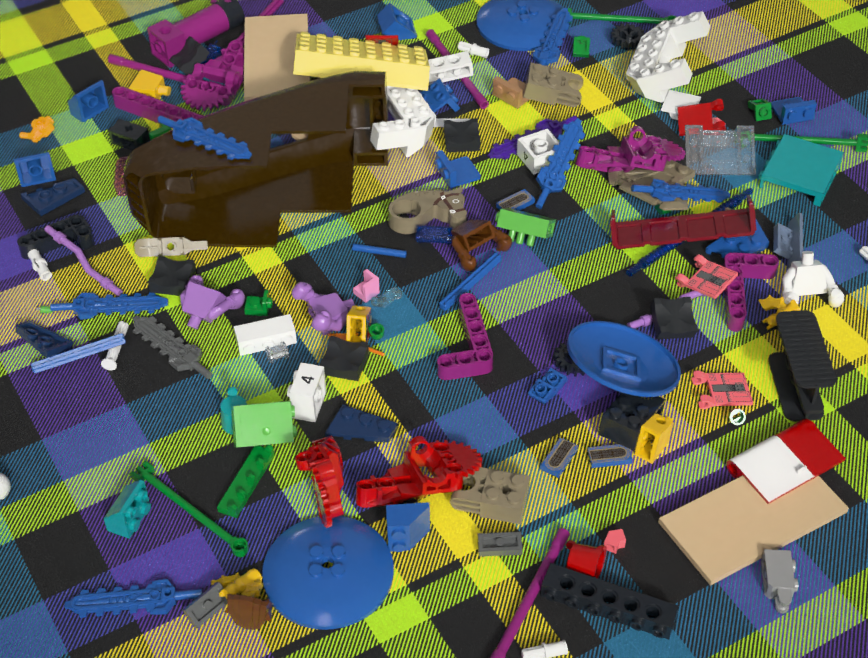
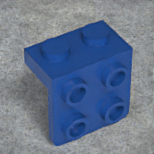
(439, 95)
(794, 110)
(457, 171)

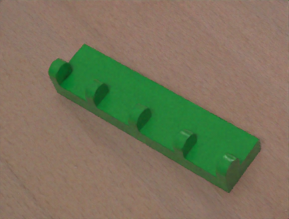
(246, 481)

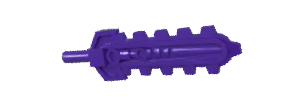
(510, 146)

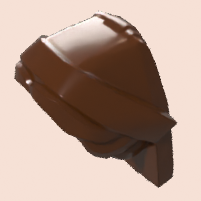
(249, 611)

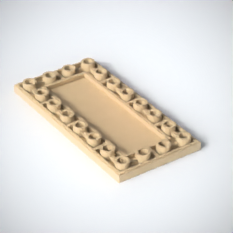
(271, 53)
(736, 524)

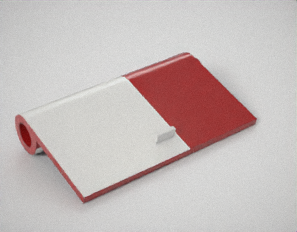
(786, 460)

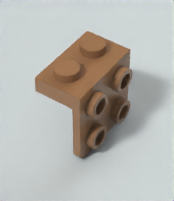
(509, 91)

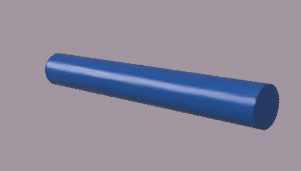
(379, 250)

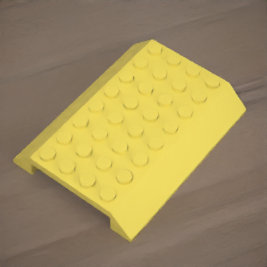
(329, 56)

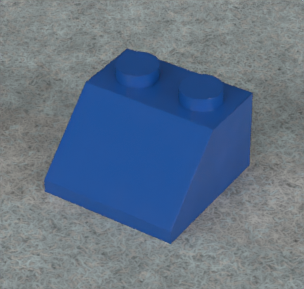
(396, 23)
(89, 102)
(35, 169)
(407, 525)

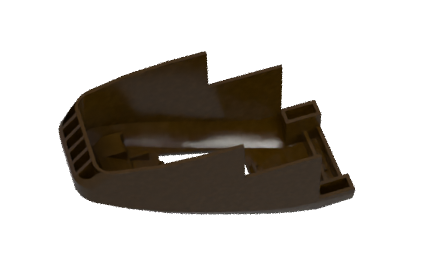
(243, 198)

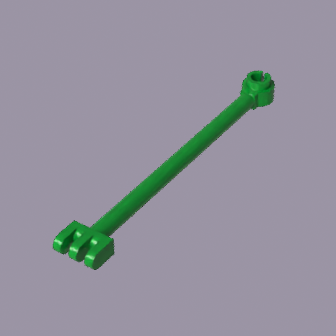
(619, 18)
(860, 143)
(234, 542)

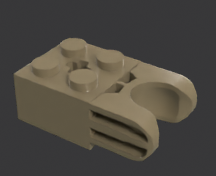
(553, 86)
(494, 495)

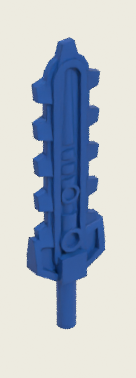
(549, 52)
(193, 130)
(551, 177)
(667, 192)
(89, 304)
(156, 598)

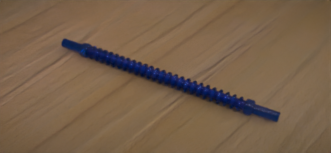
(658, 253)

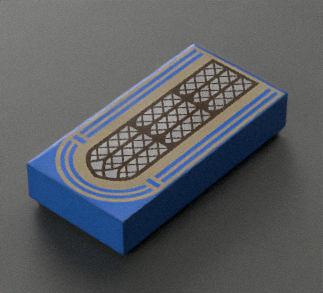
(517, 201)
(609, 455)
(559, 457)

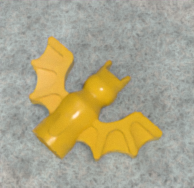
(776, 303)
(246, 584)

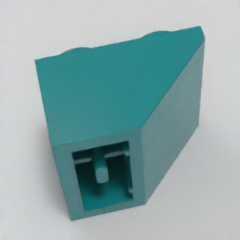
(128, 510)

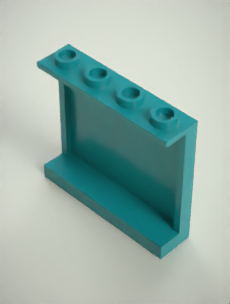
(802, 167)

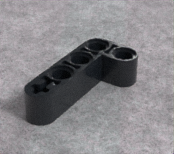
(73, 227)

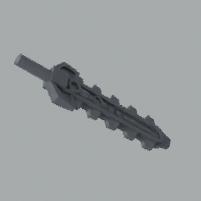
(181, 356)

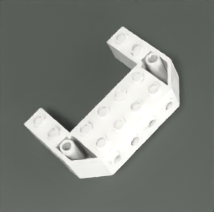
(651, 68)
(412, 122)

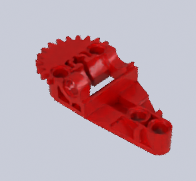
(445, 462)
(327, 468)

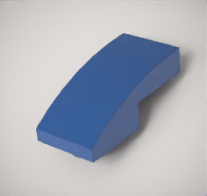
(548, 387)

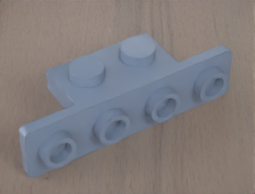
(789, 241)

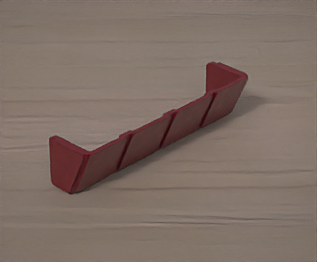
(684, 227)

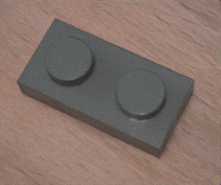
(500, 544)
(205, 605)

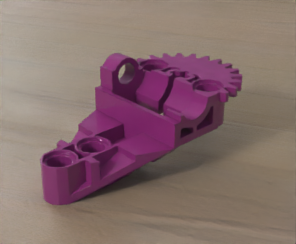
(224, 69)
(649, 154)

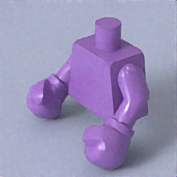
(206, 303)
(327, 311)

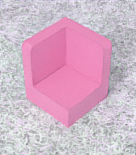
(368, 288)

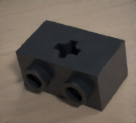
(128, 135)

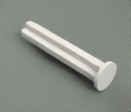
(109, 362)

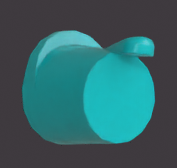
(231, 400)

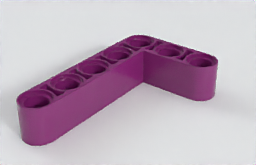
(748, 266)
(479, 357)

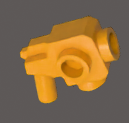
(41, 127)

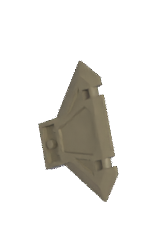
(672, 174)

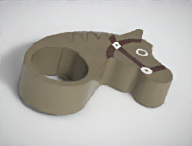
(425, 206)

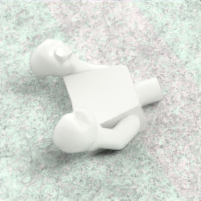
(810, 278)

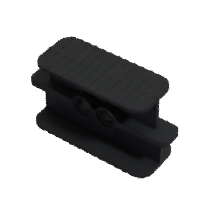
(801, 366)

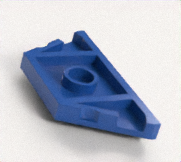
(745, 244)

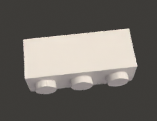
(270, 332)

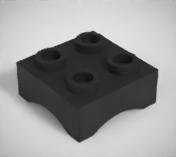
(189, 56)
(461, 136)
(171, 276)
(673, 318)
(345, 358)

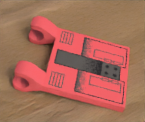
(709, 279)
(724, 388)

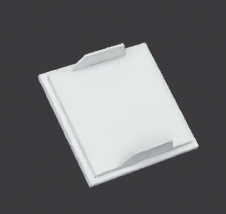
(677, 99)

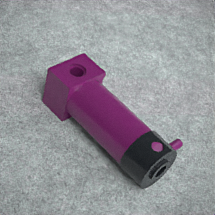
(169, 38)

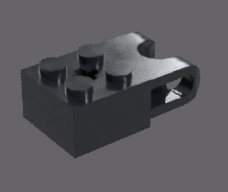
(626, 416)

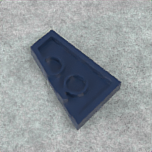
(46, 200)
(42, 339)
(359, 424)

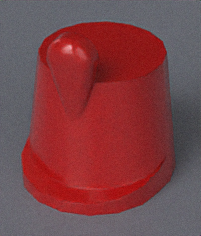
(586, 558)

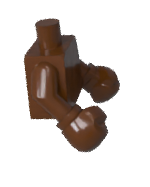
(472, 235)

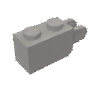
(778, 577)

